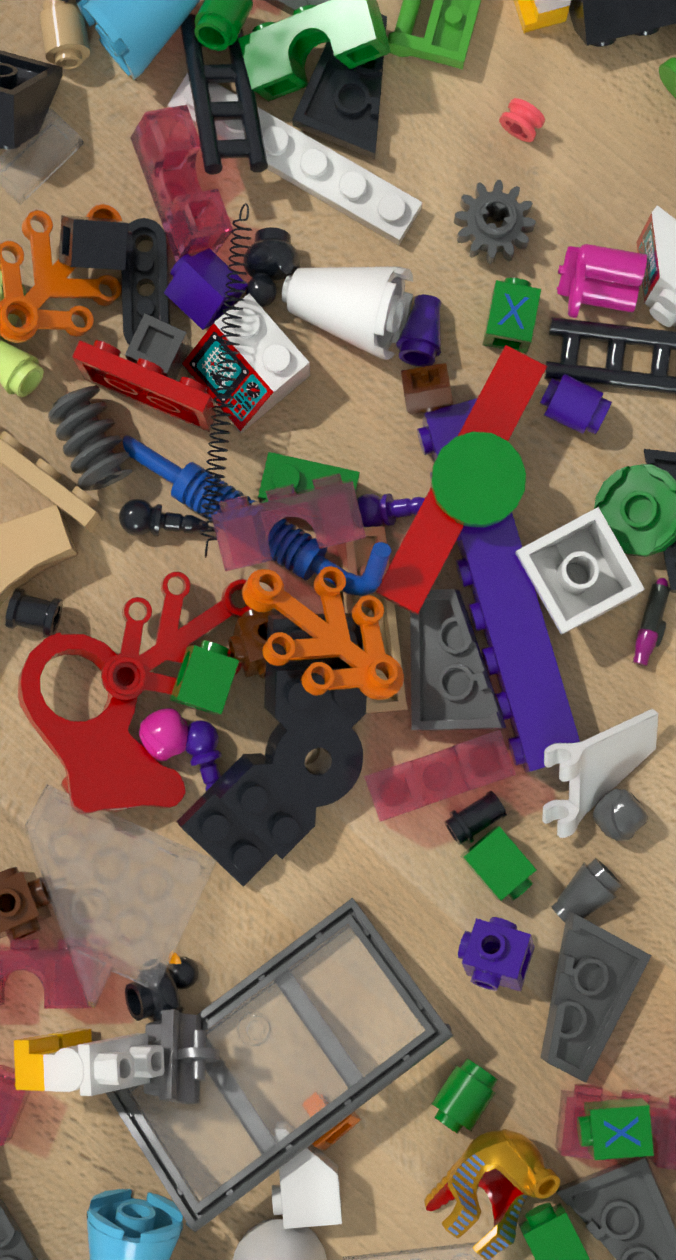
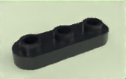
(142, 269)

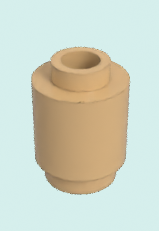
(64, 33)

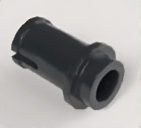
(475, 818)

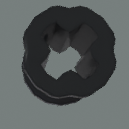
(33, 613)

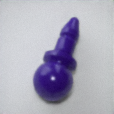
(378, 510)
(202, 745)

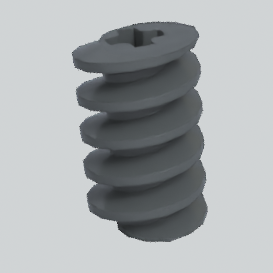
(87, 439)

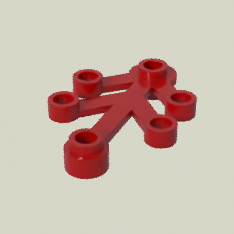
(170, 641)

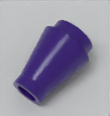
(421, 334)

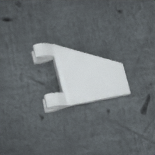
(597, 767)

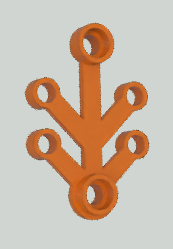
(49, 282)
(329, 637)

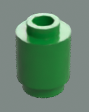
(221, 22)
(464, 1096)

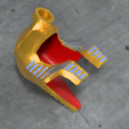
(508, 1172)

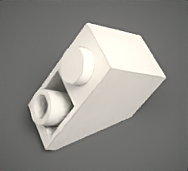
(308, 1191)

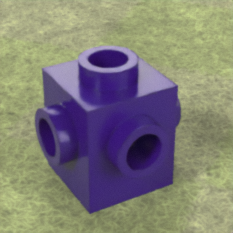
(496, 954)

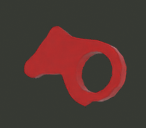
(99, 755)

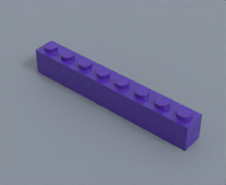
(510, 618)

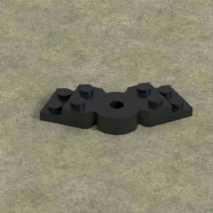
(272, 799)

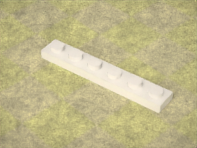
(318, 169)

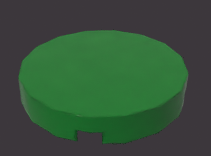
(478, 479)
(640, 508)

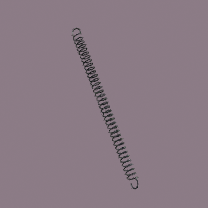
(224, 396)

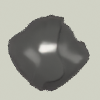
(619, 815)

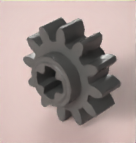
(501, 208)

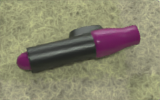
(652, 625)

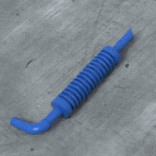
(287, 543)

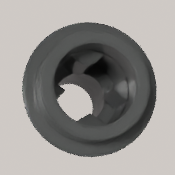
(587, 891)

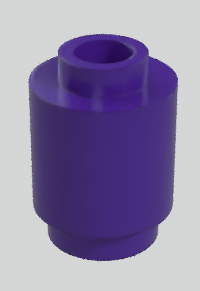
(575, 404)

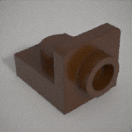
(426, 388)

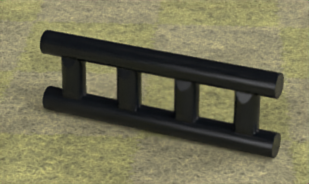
(209, 112)
(617, 338)

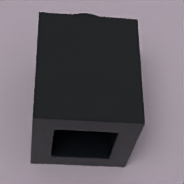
(94, 242)

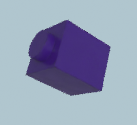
(200, 287)

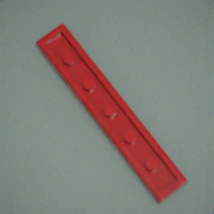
(432, 530)

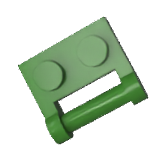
(446, 33)

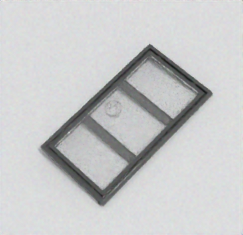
(296, 1057)

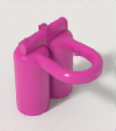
(601, 278)

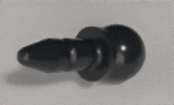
(139, 518)

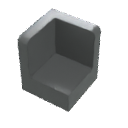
(159, 344)

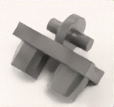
(183, 1056)

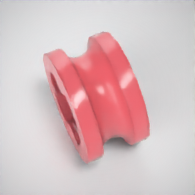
(522, 120)

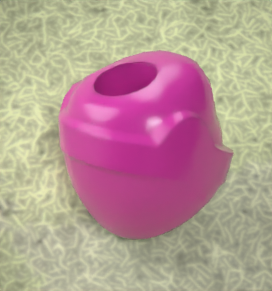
(164, 734)

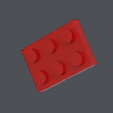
(145, 383)

